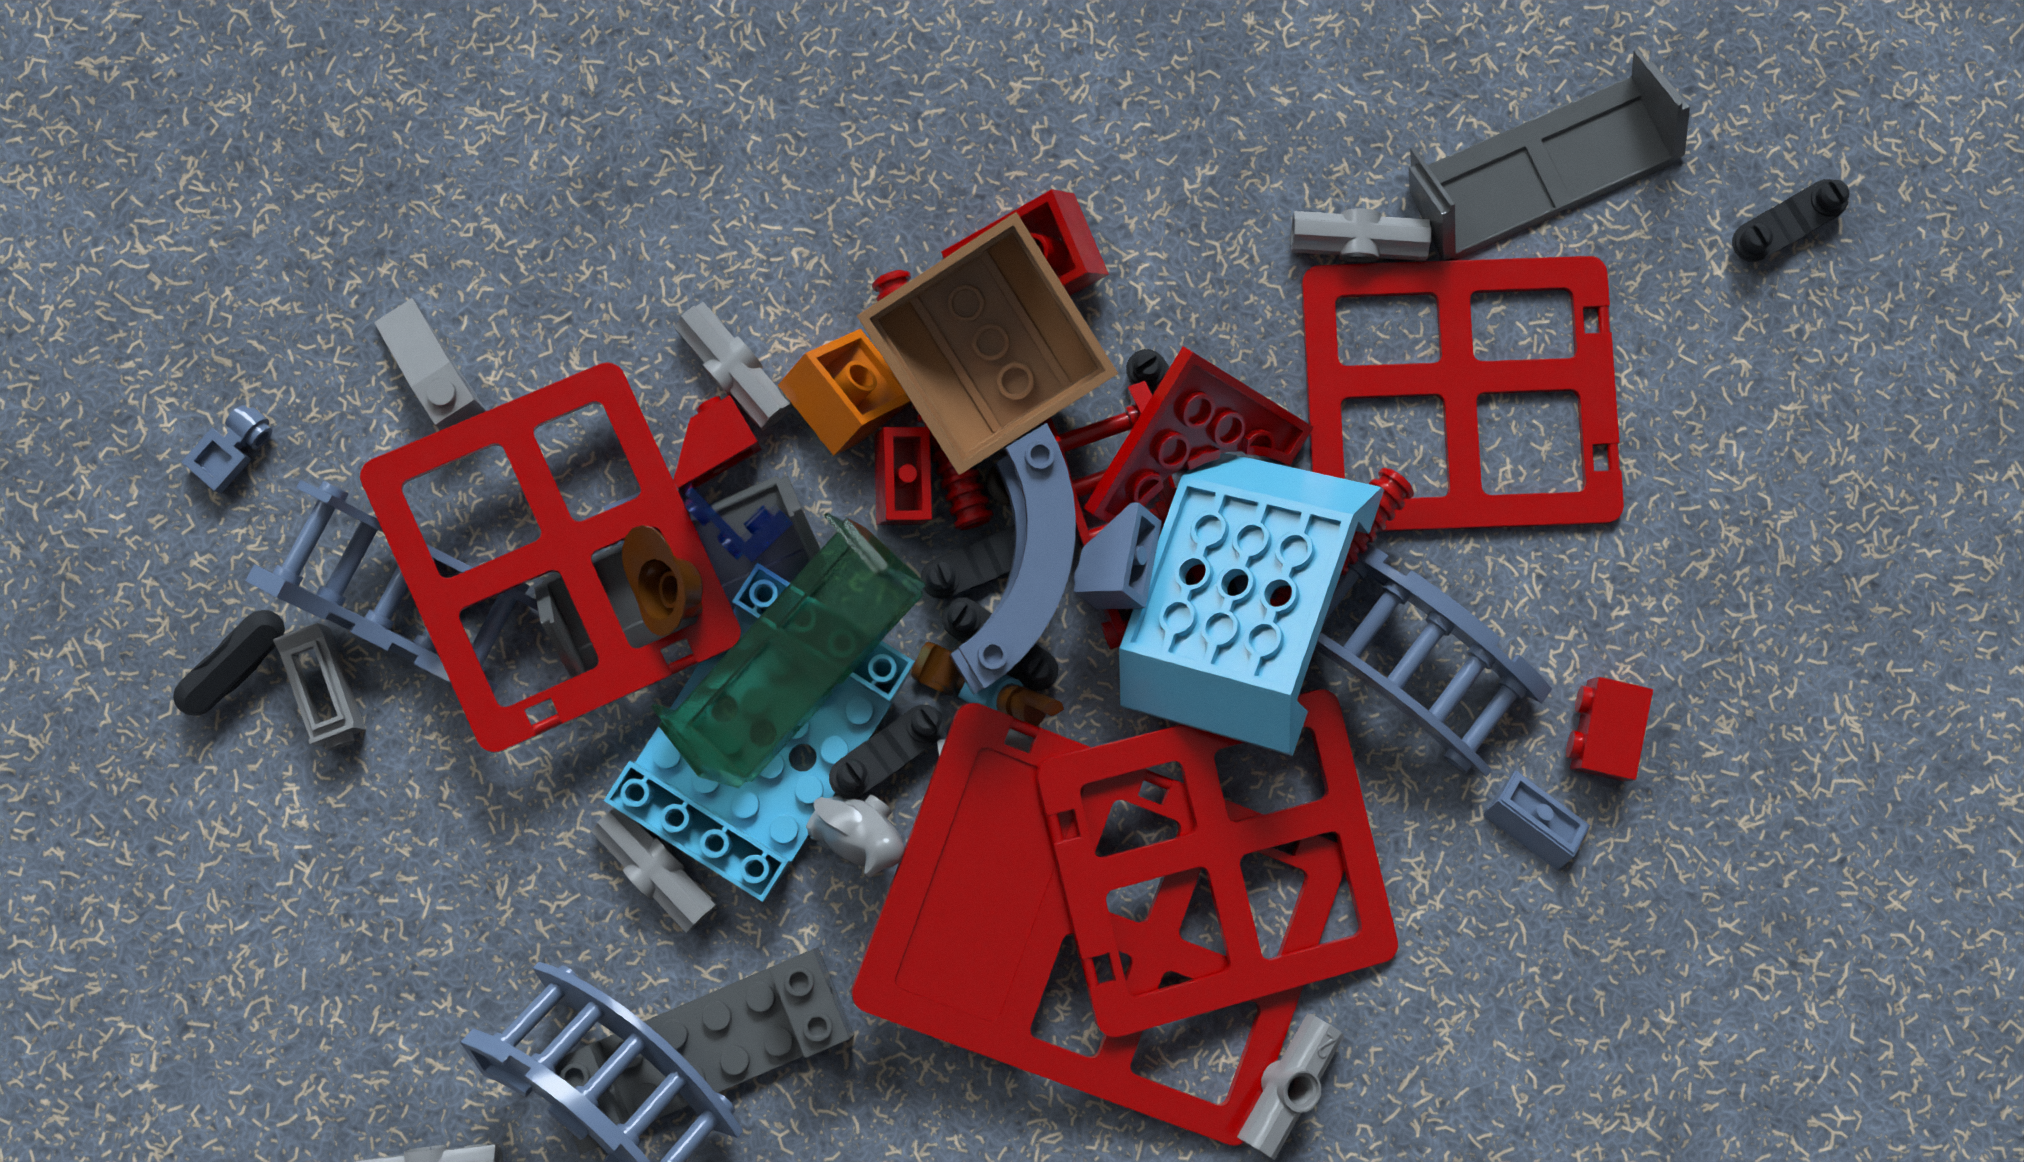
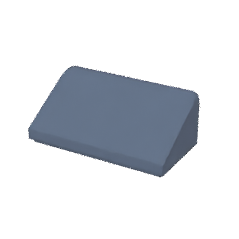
(1537, 820)

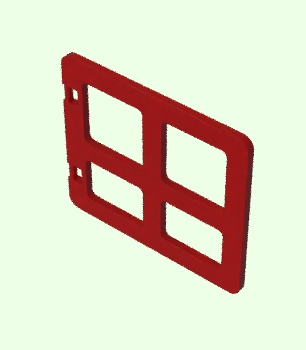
(1462, 377)
(563, 548)
(1216, 847)

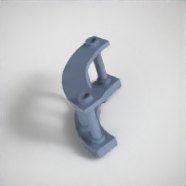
(1041, 562)
(1443, 618)
(377, 624)
(578, 1106)

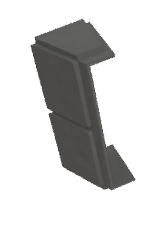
(1551, 162)
(783, 557)

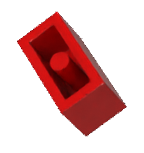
(903, 476)
(1609, 728)

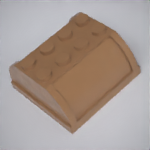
(987, 343)

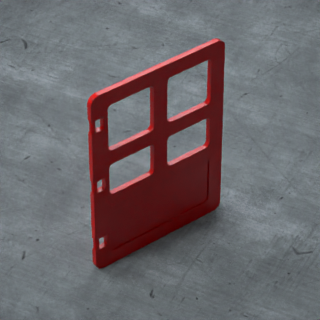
(985, 913)

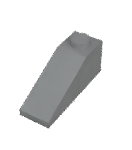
(428, 366)

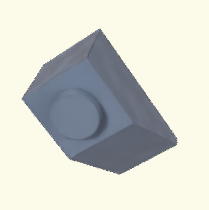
(1119, 561)

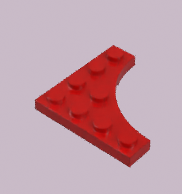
(1189, 423)

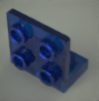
(762, 526)

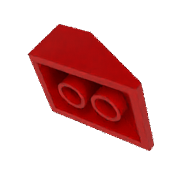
(1062, 237)

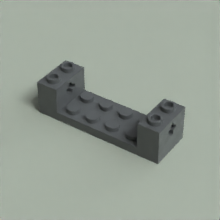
(725, 1036)

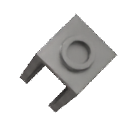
(338, 730)

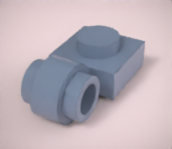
(218, 456)

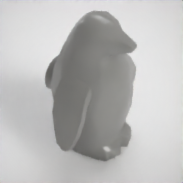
(857, 832)

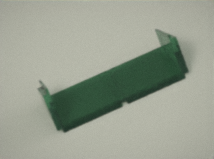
(792, 657)

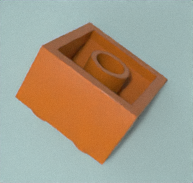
(844, 391)

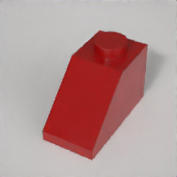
(713, 443)

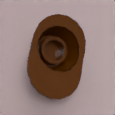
(662, 583)

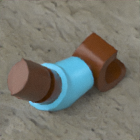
(1005, 695)

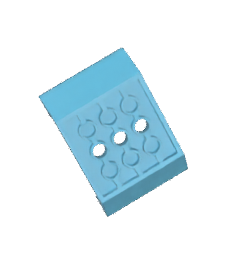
(1236, 658)
(760, 827)

